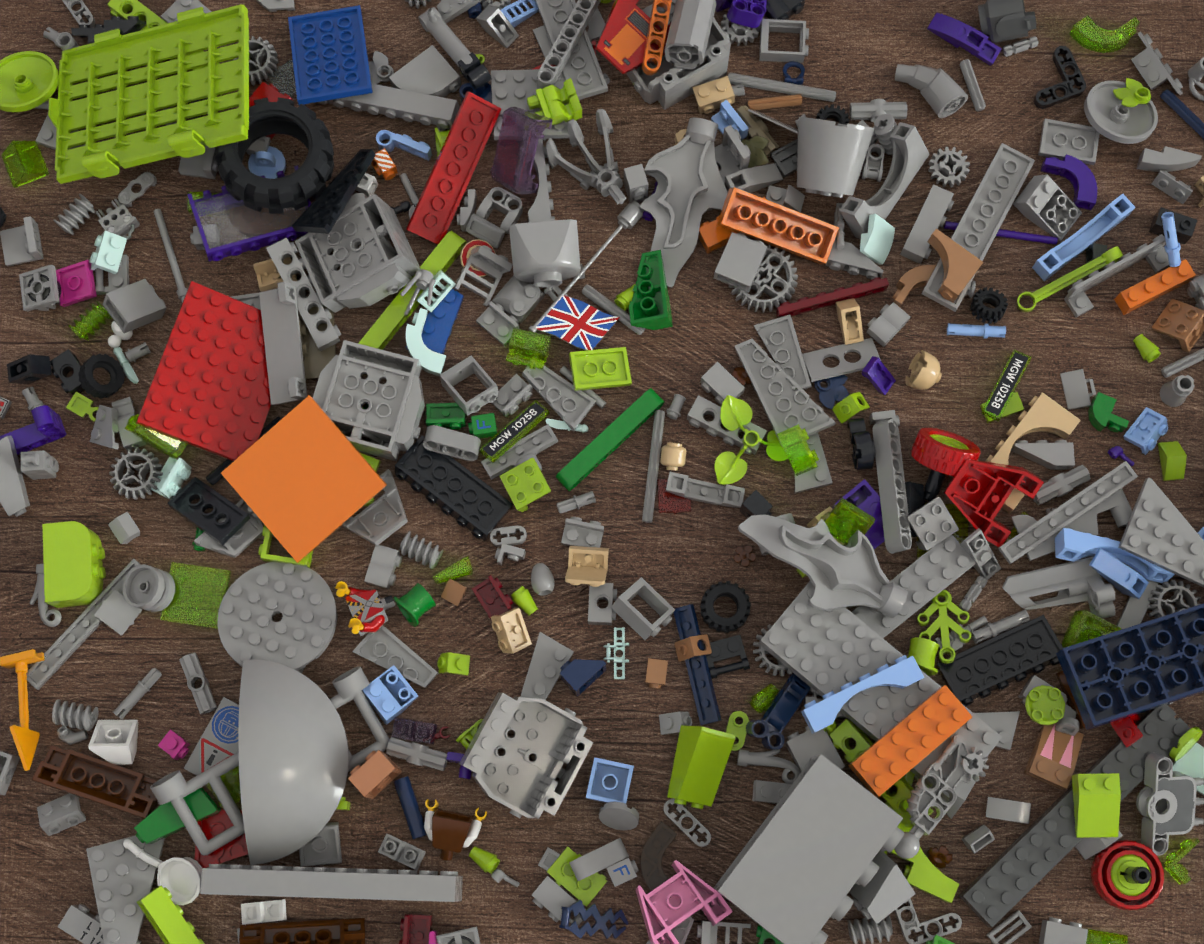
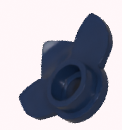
(833, 392)

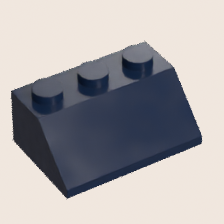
(581, 674)

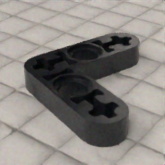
(1067, 85)

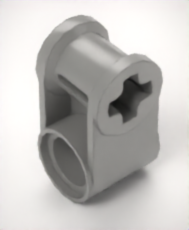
(873, 165)

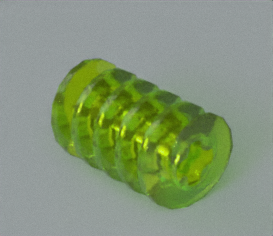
(90, 321)

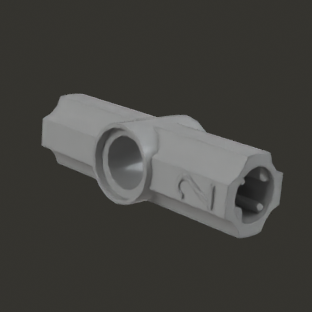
(877, 107)
(1062, 484)
(202, 695)
(417, 754)

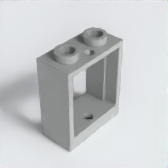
(783, 26)
(462, 371)
(634, 617)

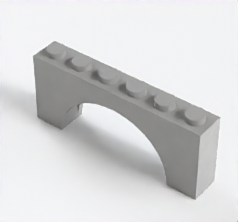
(907, 159)

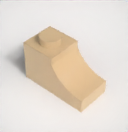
(850, 321)

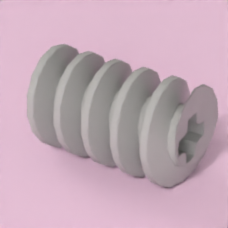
(883, 128)
(75, 215)
(420, 550)
(74, 717)
(870, 930)

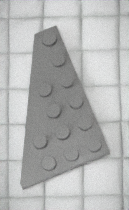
(1163, 535)
(118, 884)

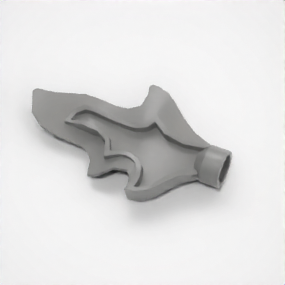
(685, 191)
(838, 572)

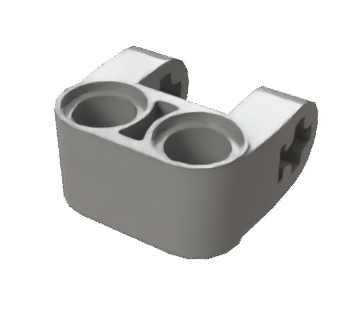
(502, 206)

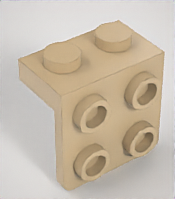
(587, 565)

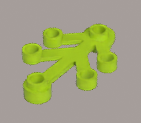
(943, 623)

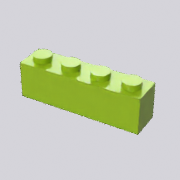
(167, 918)

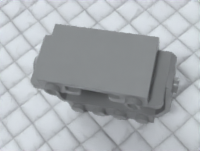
(675, 84)
(367, 271)
(393, 407)
(538, 729)

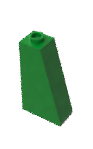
(165, 820)

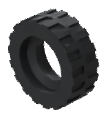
(111, 366)

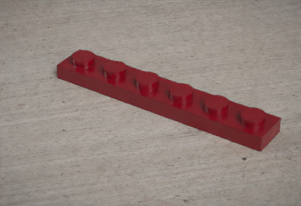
(824, 300)

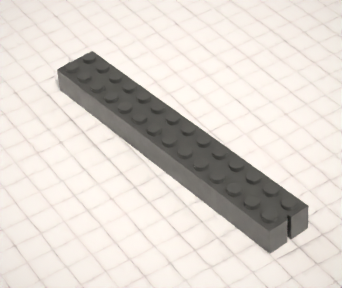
(1054, 831)

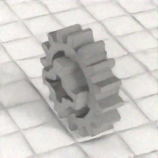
(739, 32)
(953, 161)

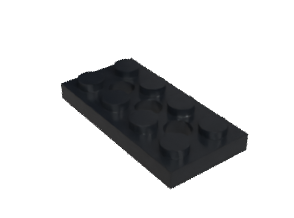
(209, 499)

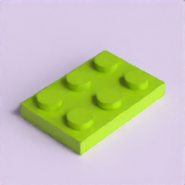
(600, 368)

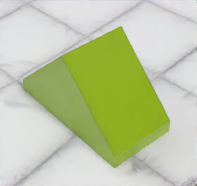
(1172, 460)

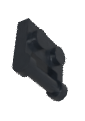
(727, 649)

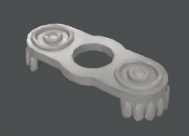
(127, 196)

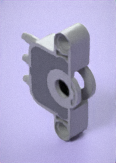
(1175, 804)

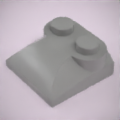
(518, 298)

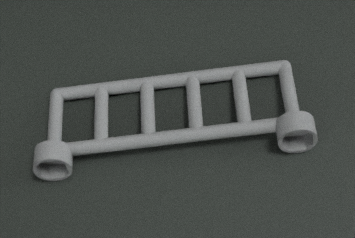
(174, 787)

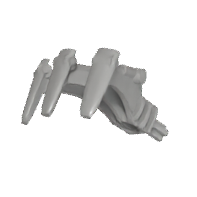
(599, 174)

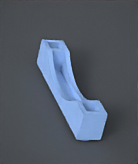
(1083, 238)
(1074, 545)
(899, 675)

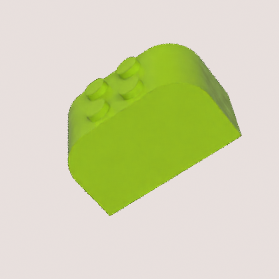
(72, 564)

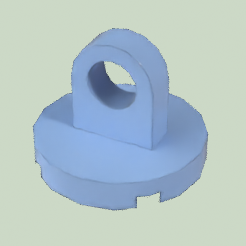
(267, 163)

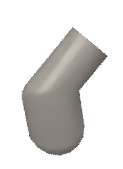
(71, 737)

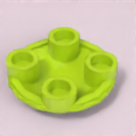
(1045, 705)

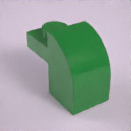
(1101, 416)

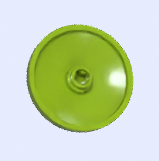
(26, 81)

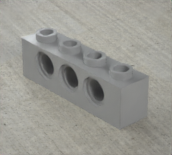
(703, 407)

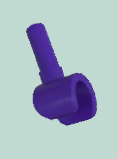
(1117, 451)

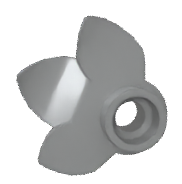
(378, 67)

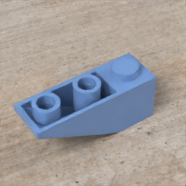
(1118, 574)

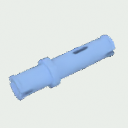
(1172, 246)
(976, 330)

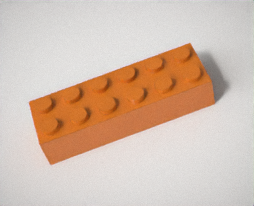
(777, 225)
(910, 741)

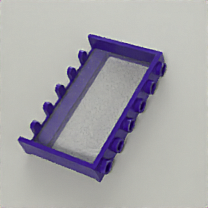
(232, 228)

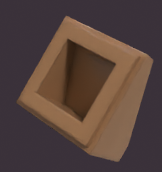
(454, 592)

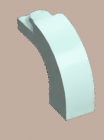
(430, 361)

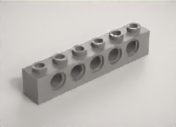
(278, 253)

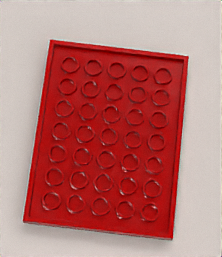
(211, 376)

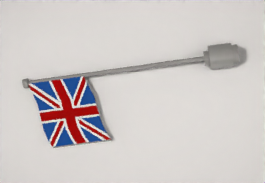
(574, 319)

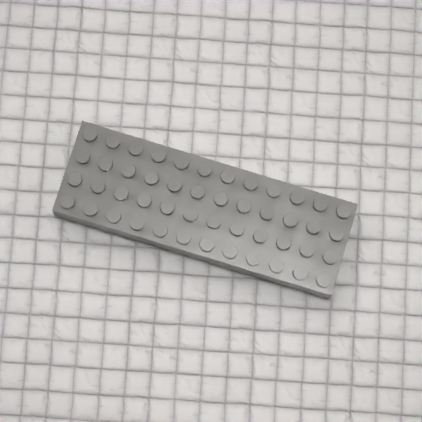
(839, 648)
(331, 883)

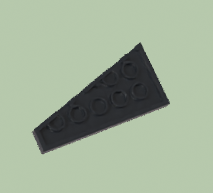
(328, 206)

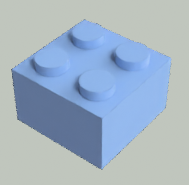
(609, 781)

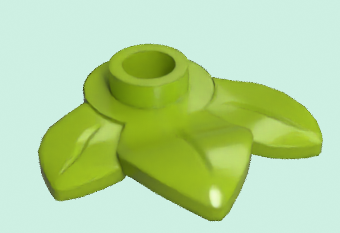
(1132, 94)

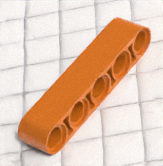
(656, 37)

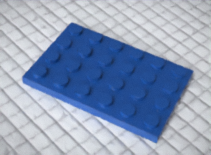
(329, 55)

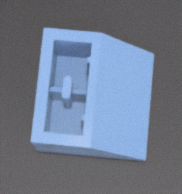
(390, 694)

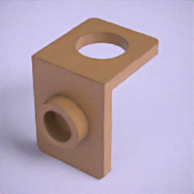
(688, 647)

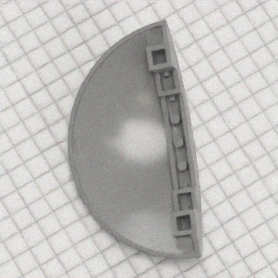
(288, 759)

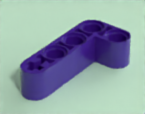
(747, 12)

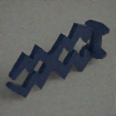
(578, 908)

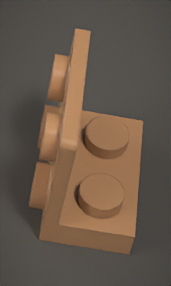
(1181, 322)

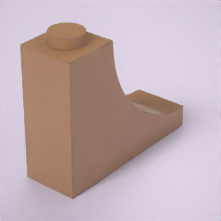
(957, 263)

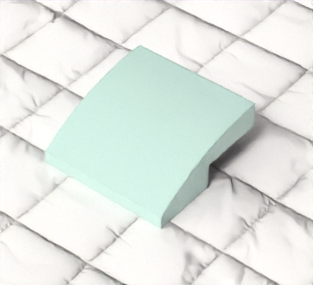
(878, 240)

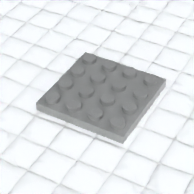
(513, 88)

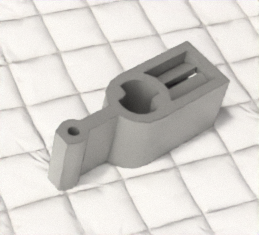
(125, 410)

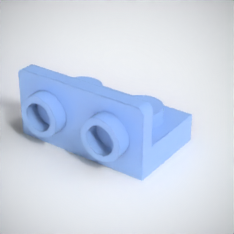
(728, 116)
(1147, 430)

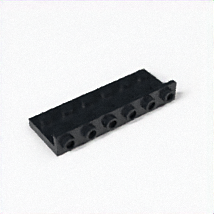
(453, 489)
(1001, 660)

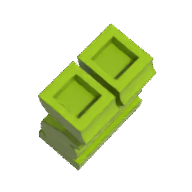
(552, 100)

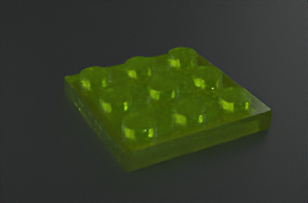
(196, 595)

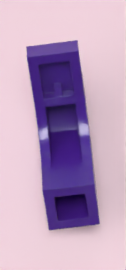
(1078, 174)

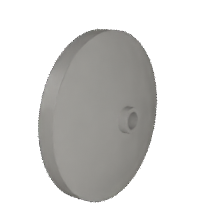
(1117, 121)

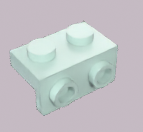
(108, 252)

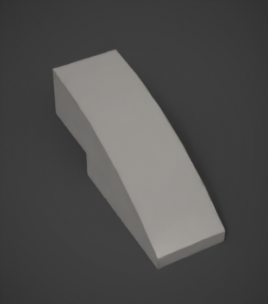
(1168, 159)

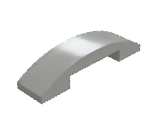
(704, 491)

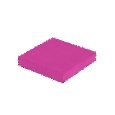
(76, 283)

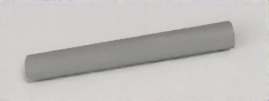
(568, 374)

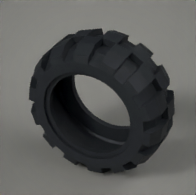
(283, 192)

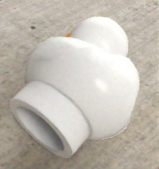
(115, 340)

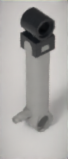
(467, 62)

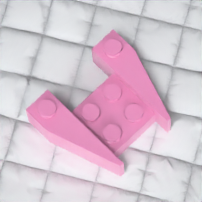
(676, 902)

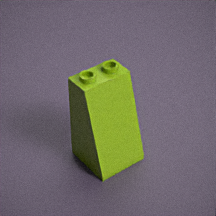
(699, 765)

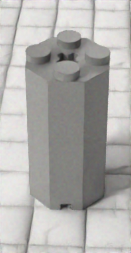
(689, 32)

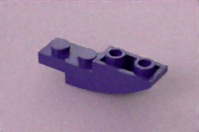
(964, 36)

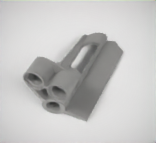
(1074, 584)

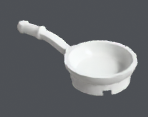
(177, 874)

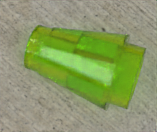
(763, 698)

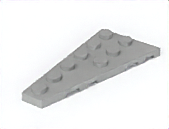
(779, 394)

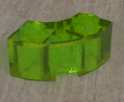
(798, 450)

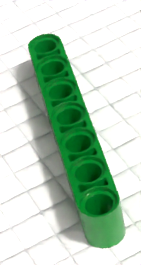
(610, 439)

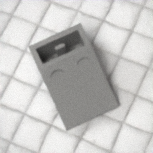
(1047, 206)

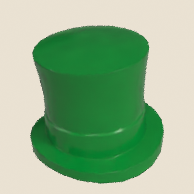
(415, 604)

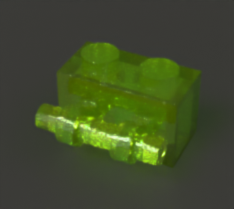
(528, 348)

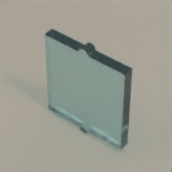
(284, 79)

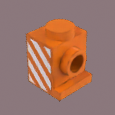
(384, 165)

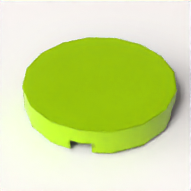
(1185, 743)

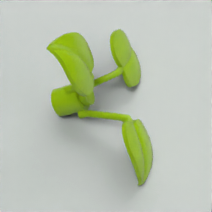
(735, 414)

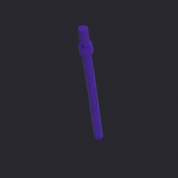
(1013, 234)

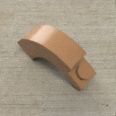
(911, 280)

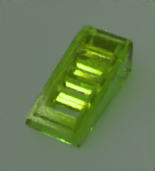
(459, 569)

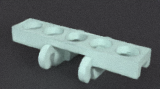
(617, 659)

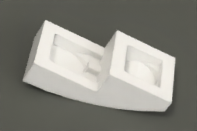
(263, 911)

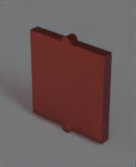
(670, 502)

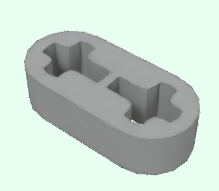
(511, 530)

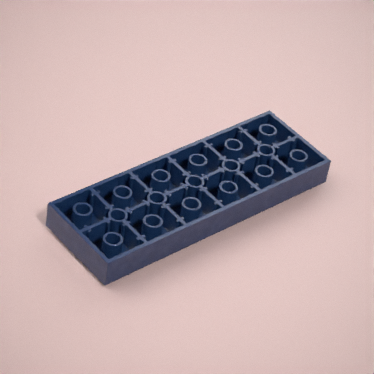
(1137, 667)

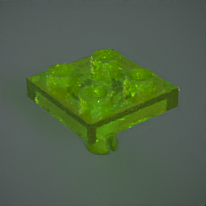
(846, 520)

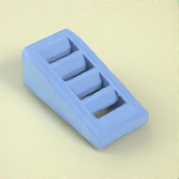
(521, 17)

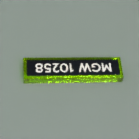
(1006, 385)
(514, 431)

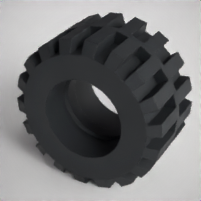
(725, 590)

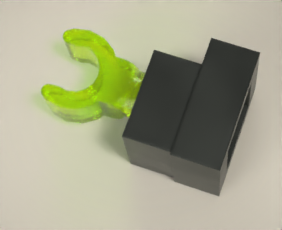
(1094, 251)

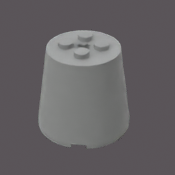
(830, 156)

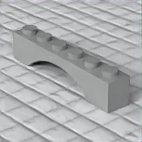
(542, 205)

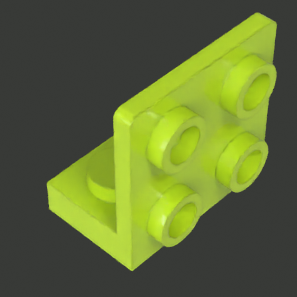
(525, 484)

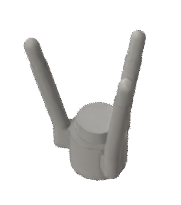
(423, 280)

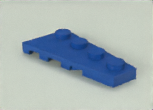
(440, 322)

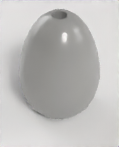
(542, 579)

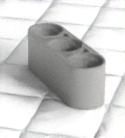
(451, 443)
(599, 859)

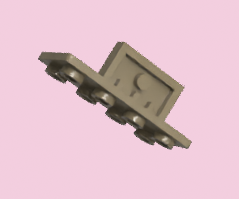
(314, 359)

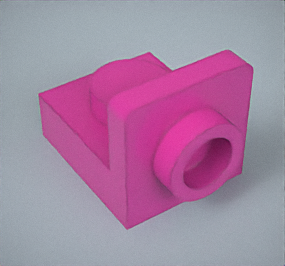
(174, 745)

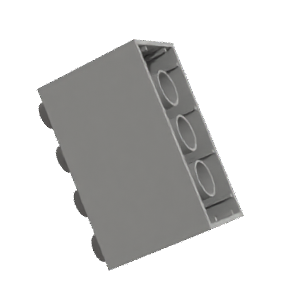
(811, 854)

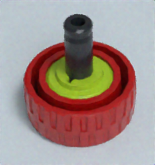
(943, 454)
(1127, 875)

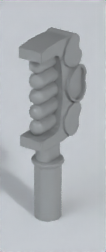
(839, 222)
(955, 643)

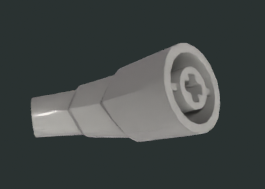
(935, 86)

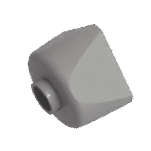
(545, 252)

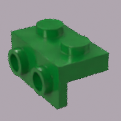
(445, 415)

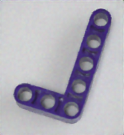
(46, 429)

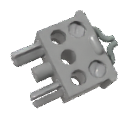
(118, 220)

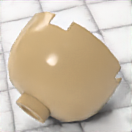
(924, 371)

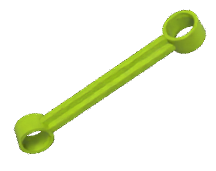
(1109, 256)

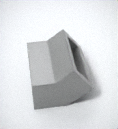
(124, 528)
(978, 838)

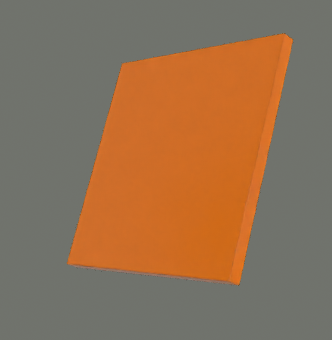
(303, 478)

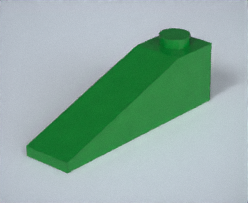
(650, 299)

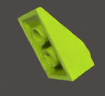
(1096, 804)

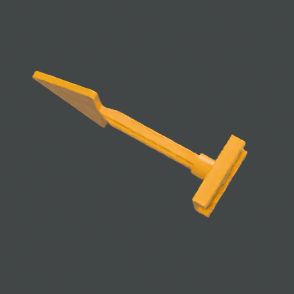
(24, 738)

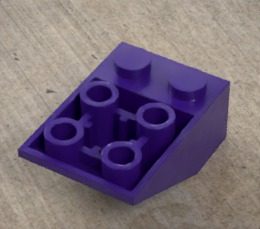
(868, 500)

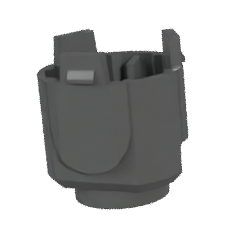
(1005, 20)

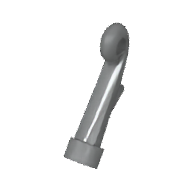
(42, 606)
(768, 759)

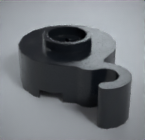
(863, 446)

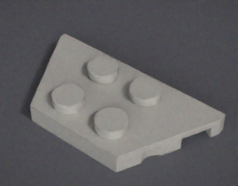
(239, 541)

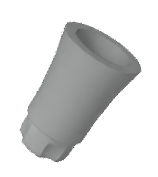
(1176, 391)

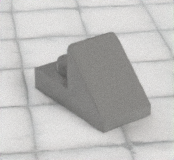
(788, 197)

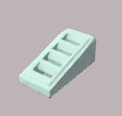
(446, 289)

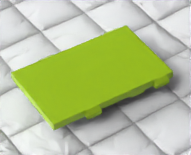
(563, 874)

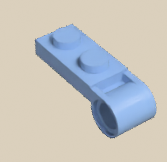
(404, 143)

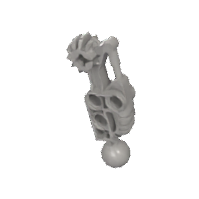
(924, 798)

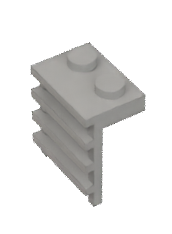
(488, 263)
(708, 933)

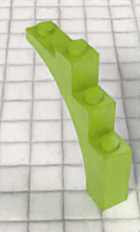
(921, 871)

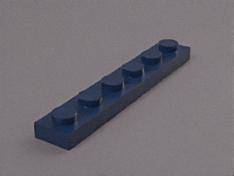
(698, 668)

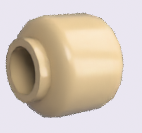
(673, 456)

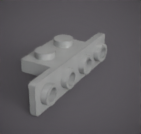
(1152, 68)

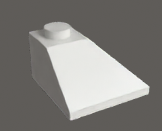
(115, 741)

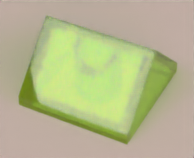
(24, 162)

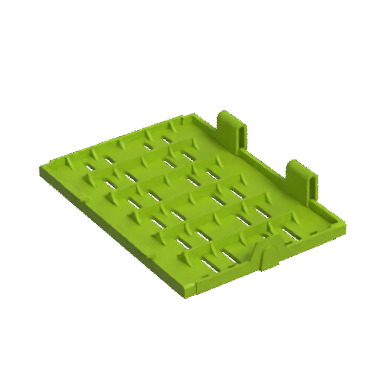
(119, 53)

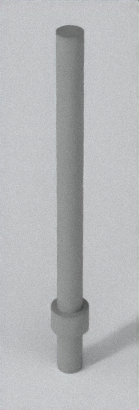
(181, 292)

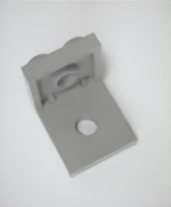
(731, 154)

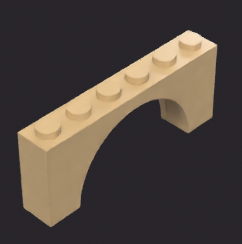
(1043, 416)

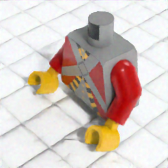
(365, 607)

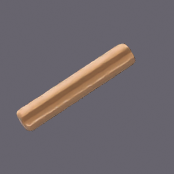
(775, 102)

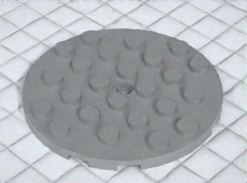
(273, 589)

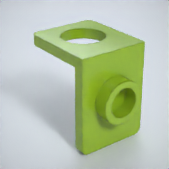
(849, 407)

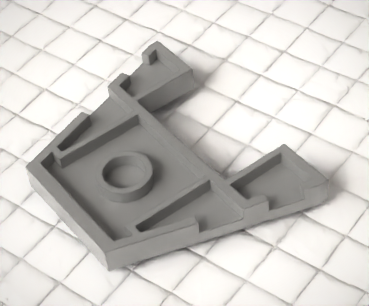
(382, 516)

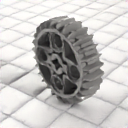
(763, 285)

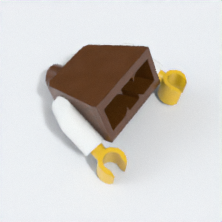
(450, 830)

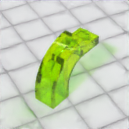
(1102, 40)

